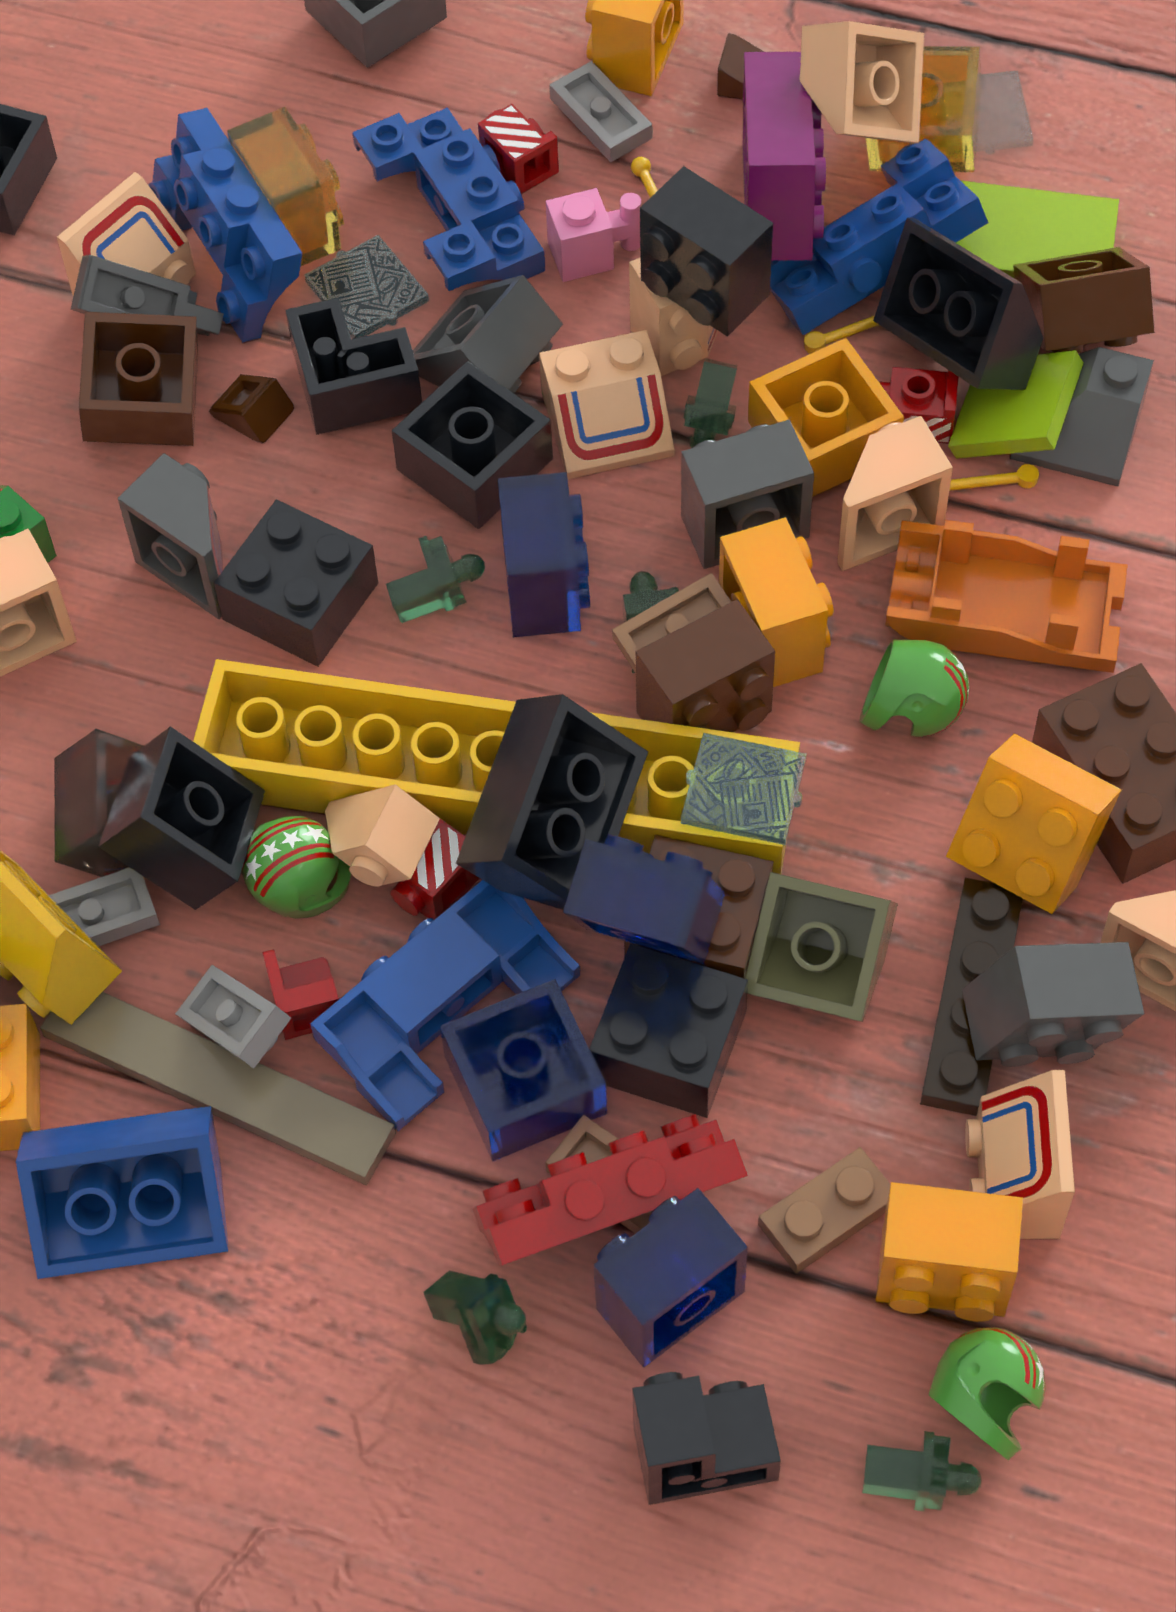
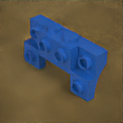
(465, 191)
(216, 195)
(861, 245)
(430, 982)

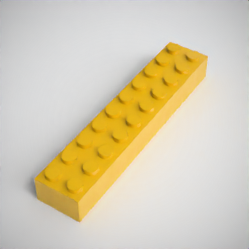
(339, 737)

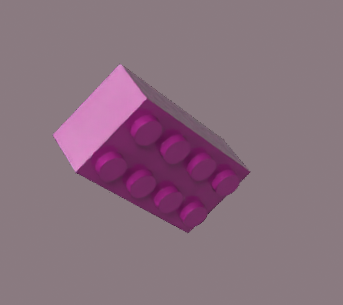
(783, 152)

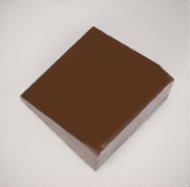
(732, 66)
(253, 406)

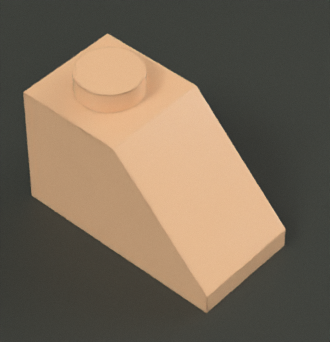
(380, 834)

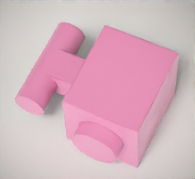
(584, 233)

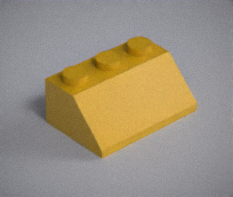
(47, 949)

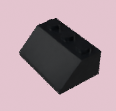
(959, 310)
(548, 791)

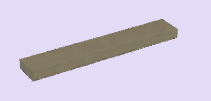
(212, 1076)

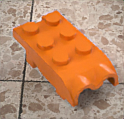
(1006, 596)

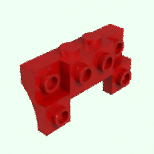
(608, 1191)

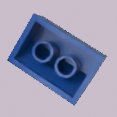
(123, 1192)

